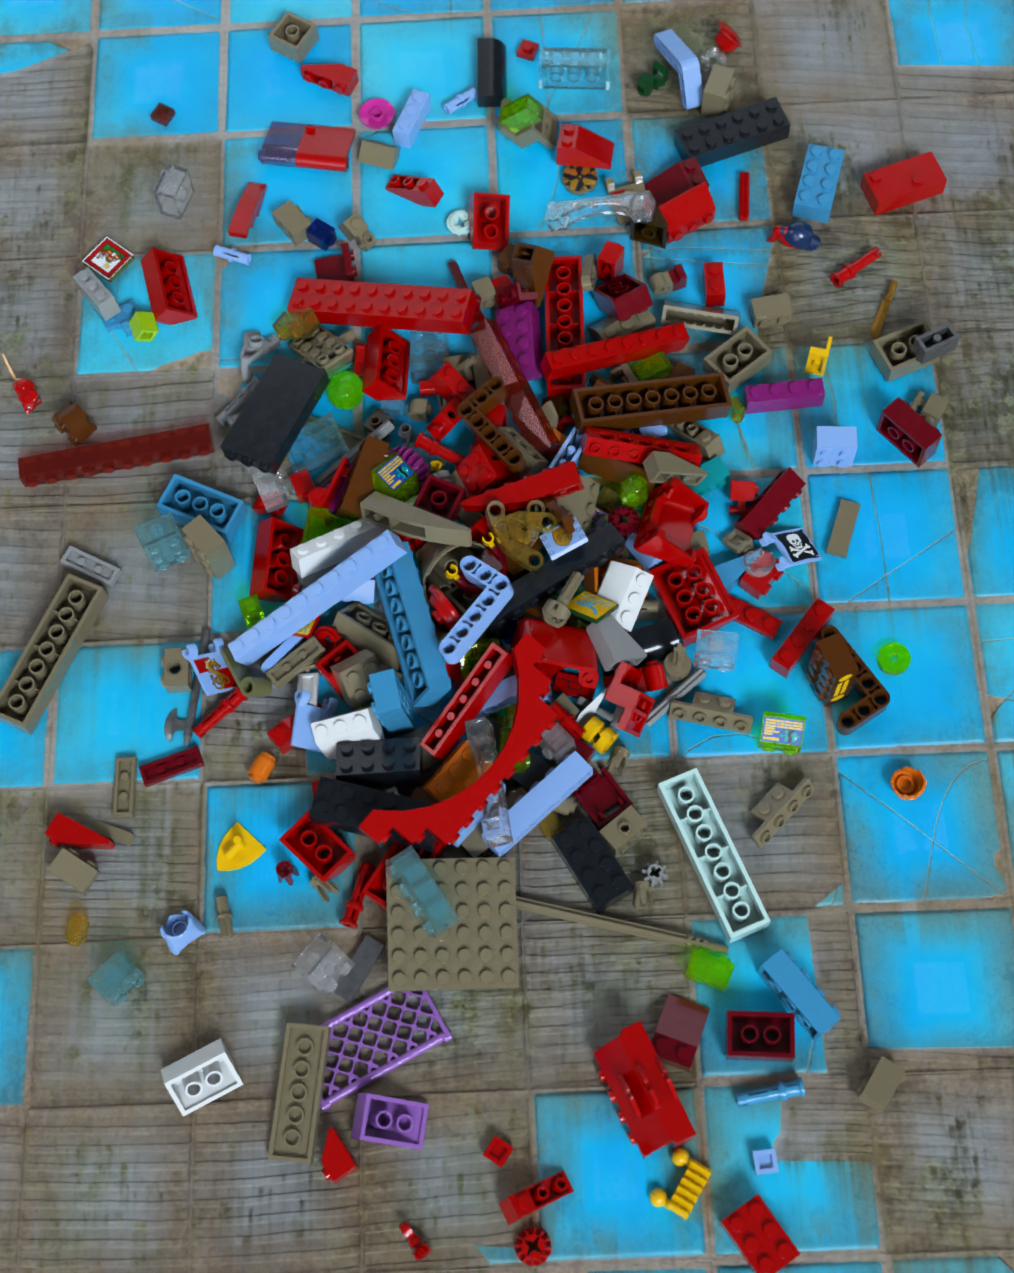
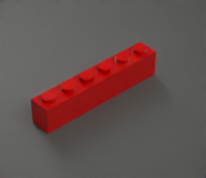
(468, 701)

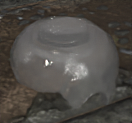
(758, 563)

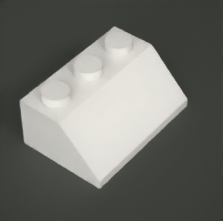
(626, 587)
(351, 726)
(201, 1077)

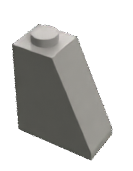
(614, 644)

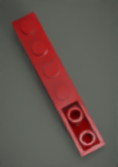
(517, 495)

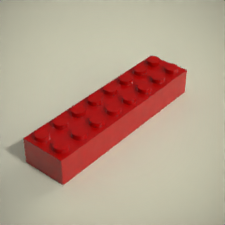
(564, 317)

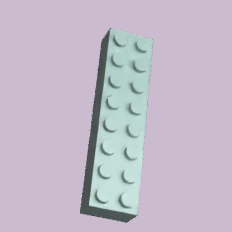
(713, 855)

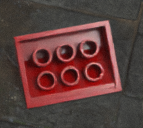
(693, 597)

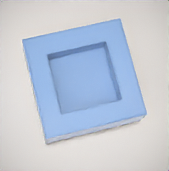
(765, 1161)

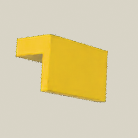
(818, 359)

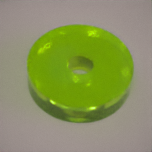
(891, 667)

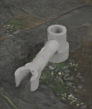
(613, 718)

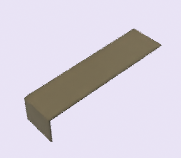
(112, 832)

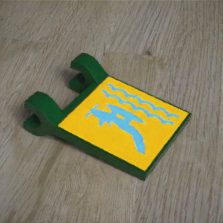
(589, 605)

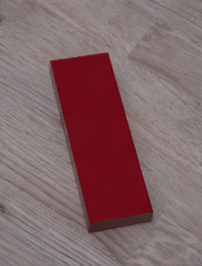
(171, 766)

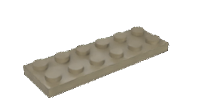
(299, 1093)

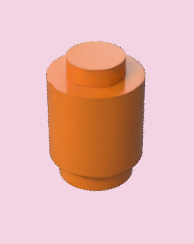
(261, 767)

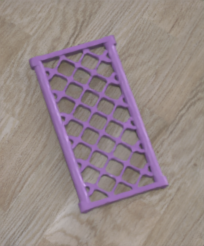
(392, 1064)

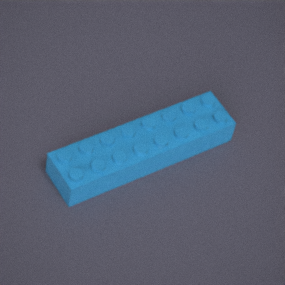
(413, 631)

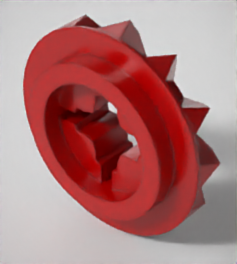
(327, 631)
(544, 1243)

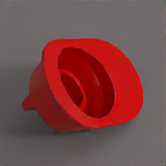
(726, 38)

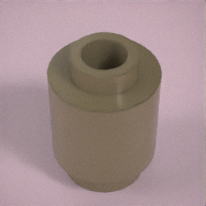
(567, 806)

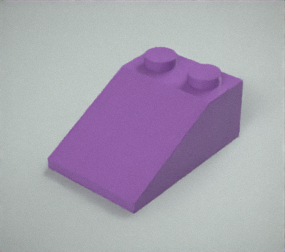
(389, 1121)

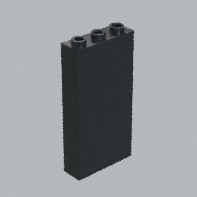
(275, 414)

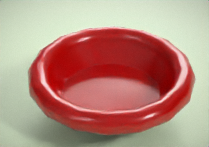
(443, 609)

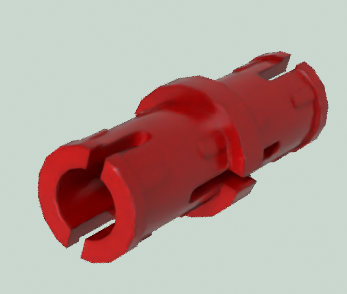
(567, 721)

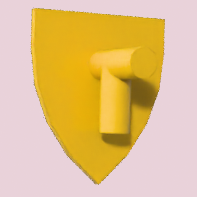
(238, 849)

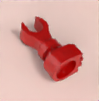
(421, 1251)

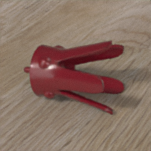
(285, 870)

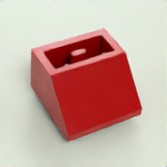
(337, 655)

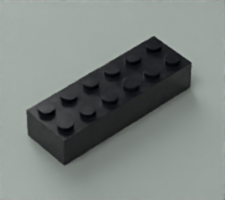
(733, 132)
(347, 805)

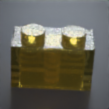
(296, 324)

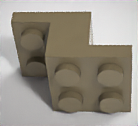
(542, 131)

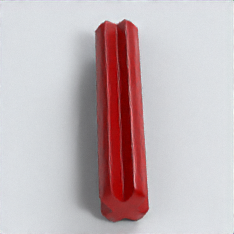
(744, 179)

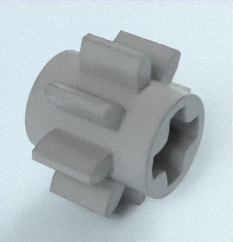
(656, 869)

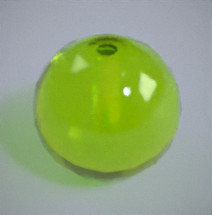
(345, 390)

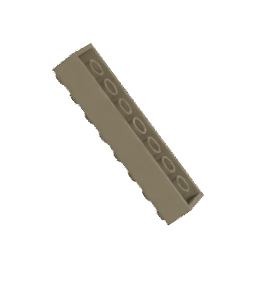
(50, 652)

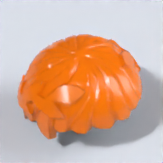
(908, 783)

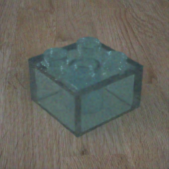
(117, 978)

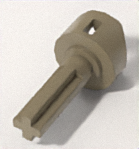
(558, 607)
(677, 664)

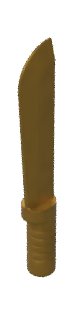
(878, 323)

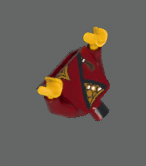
(492, 557)

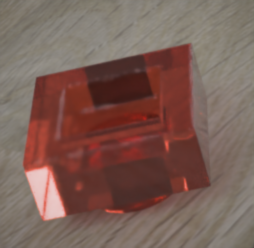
(162, 114)

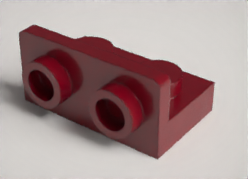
(514, 295)

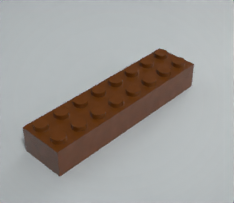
(651, 402)

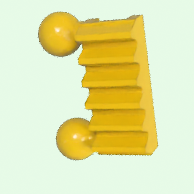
(688, 1188)

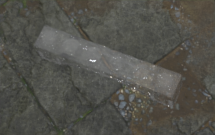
(565, 213)
(495, 814)

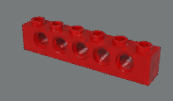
(634, 447)

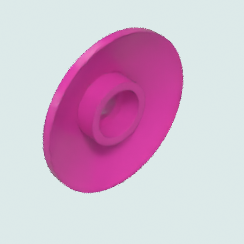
(376, 113)

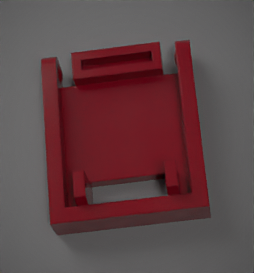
(599, 795)

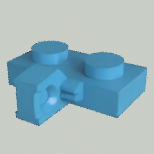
(122, 319)

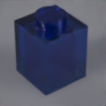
(321, 234)

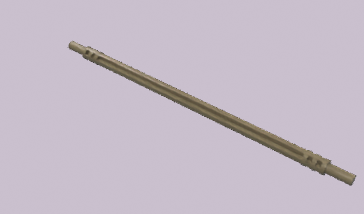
(618, 925)

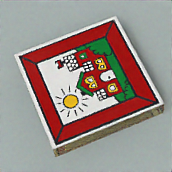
(108, 259)

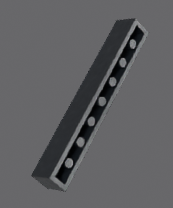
(555, 574)

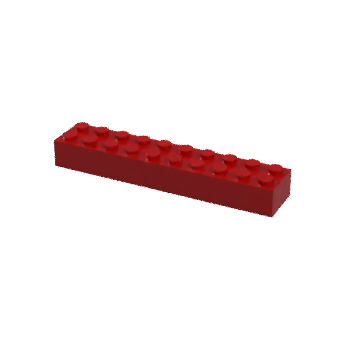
(386, 304)

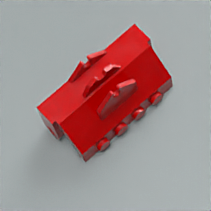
(643, 1092)

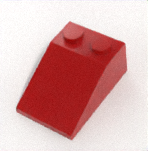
(583, 148)
(489, 221)

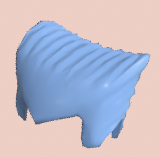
(181, 931)

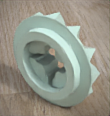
(453, 225)

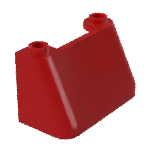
(669, 523)
(564, 647)

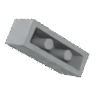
(96, 294)

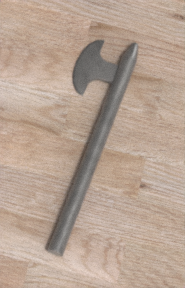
(172, 723)

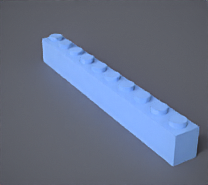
(317, 598)

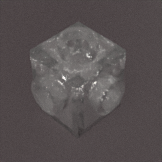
(712, 52)

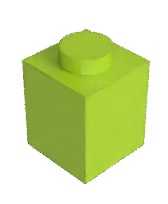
(143, 326)

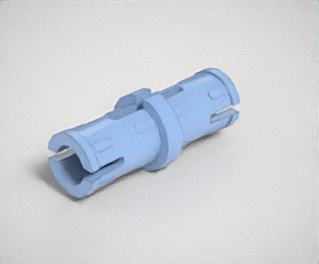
(460, 100)
(243, 258)

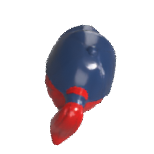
(795, 235)

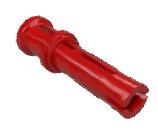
(849, 271)
(435, 448)
(227, 706)
(354, 905)

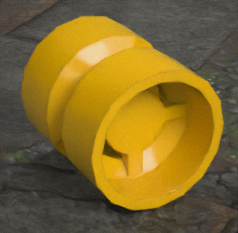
(596, 727)

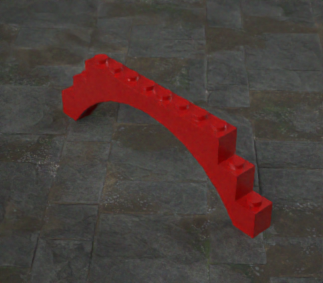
(449, 816)

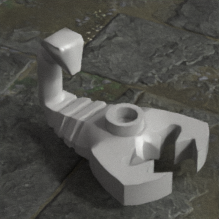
(255, 347)

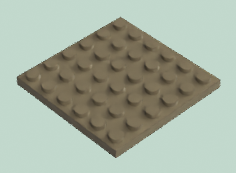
(472, 953)

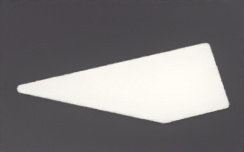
(590, 710)

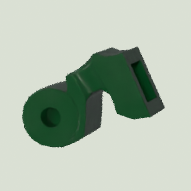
(649, 81)

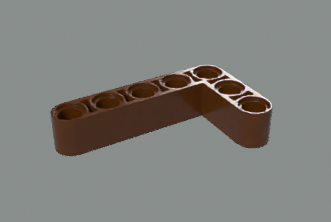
(477, 412)
(867, 694)

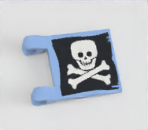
(794, 547)

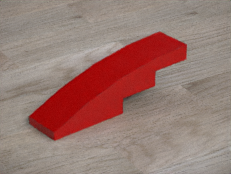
(247, 210)

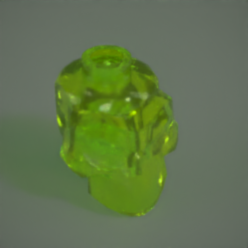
(633, 491)

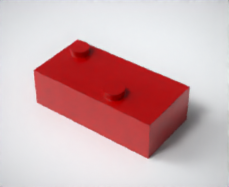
(903, 183)

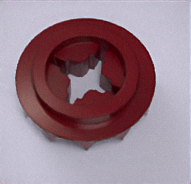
(633, 519)

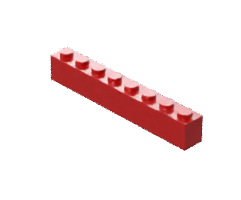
(613, 351)

